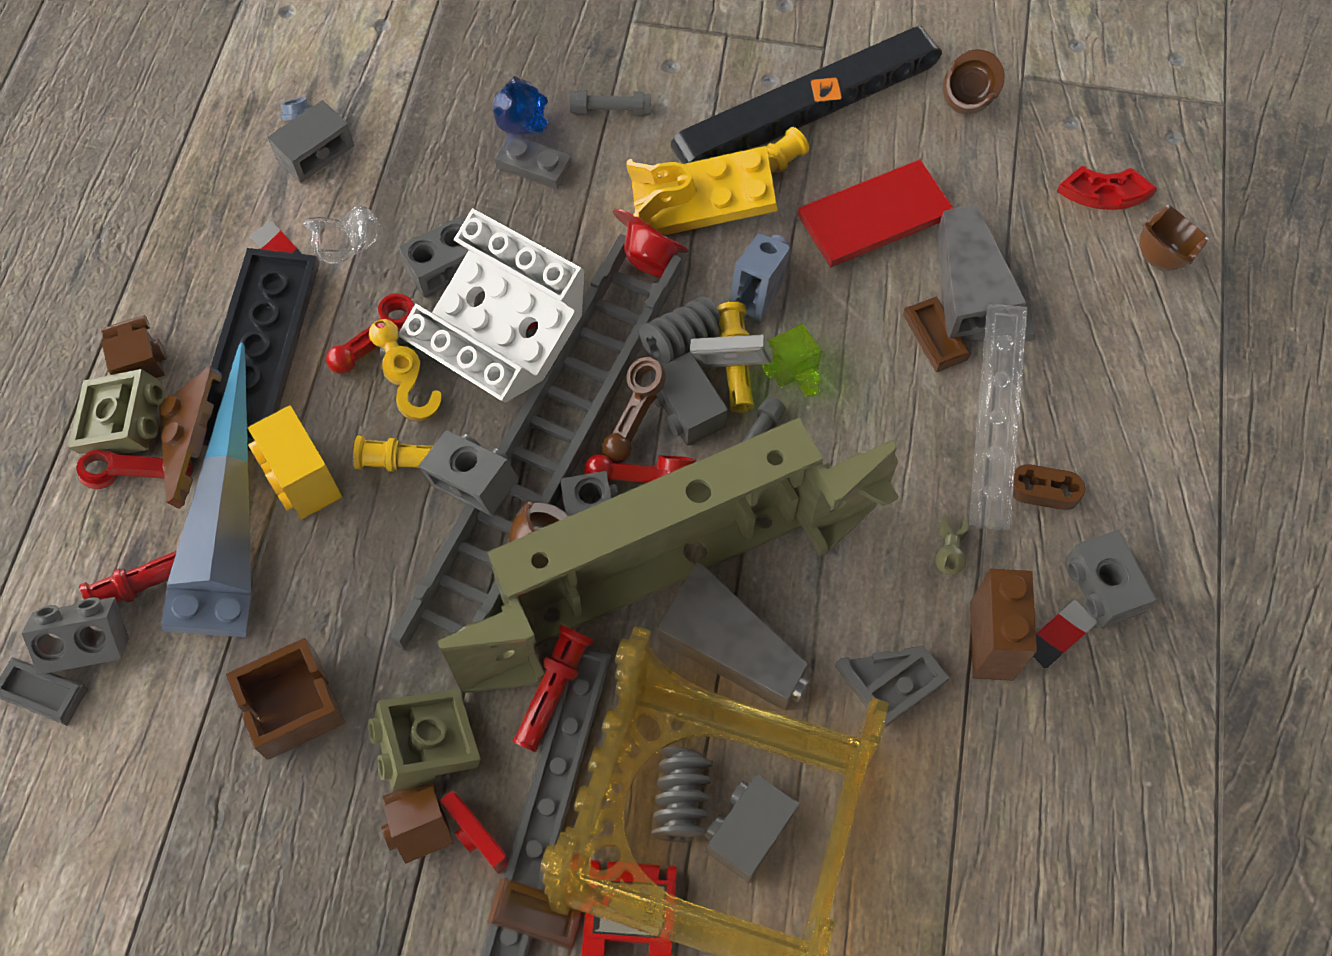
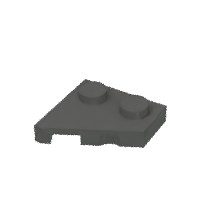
(894, 677)

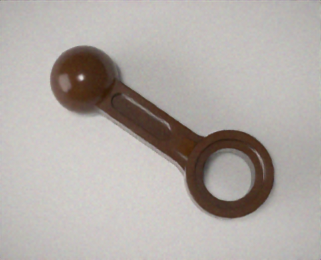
(618, 444)

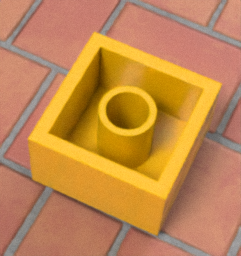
(292, 463)

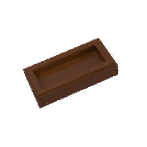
(929, 328)
(529, 914)

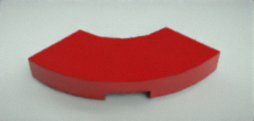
(1107, 190)

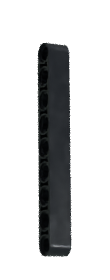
(794, 103)

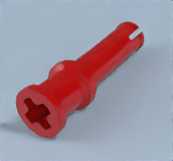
(126, 584)
(560, 668)

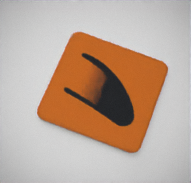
(826, 89)

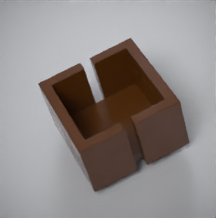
(288, 696)

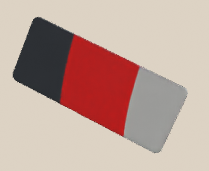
(272, 238)
(1062, 633)

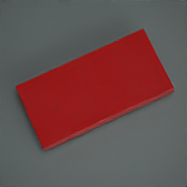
(874, 213)

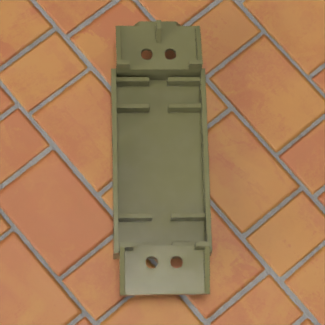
(640, 537)

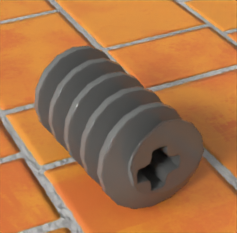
(672, 333)
(680, 795)

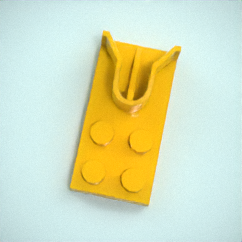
(703, 192)

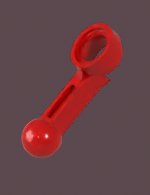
(343, 358)
(120, 465)
(634, 472)

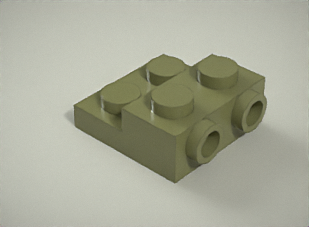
(117, 413)
(422, 738)

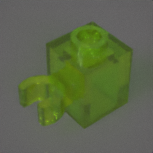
(795, 358)

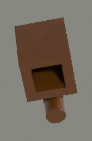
(131, 348)
(415, 822)

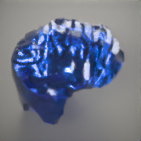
(520, 108)

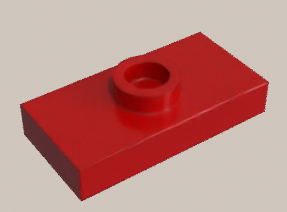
(472, 832)

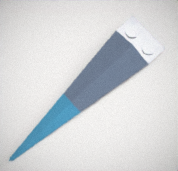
(212, 567)

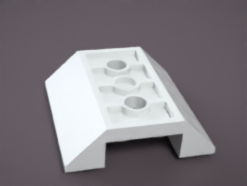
(520, 288)

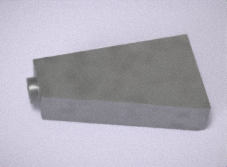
(971, 272)
(729, 639)

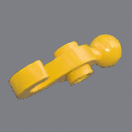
(402, 368)

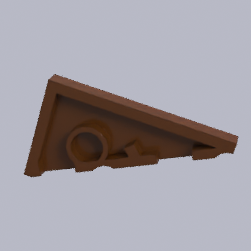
(183, 432)

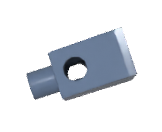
(766, 260)

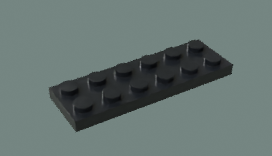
(268, 319)

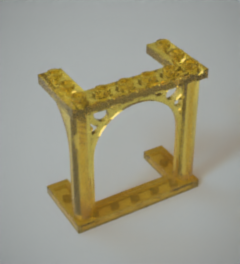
(655, 691)

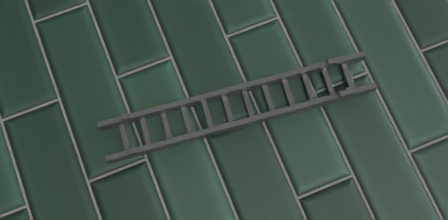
(527, 417)

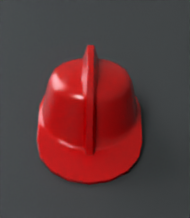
(645, 246)

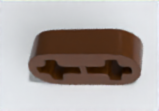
(1046, 487)

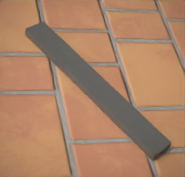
(552, 788)

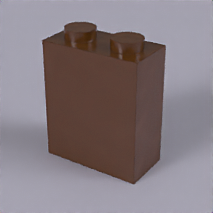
(1002, 624)

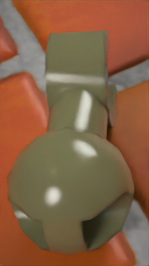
(950, 557)

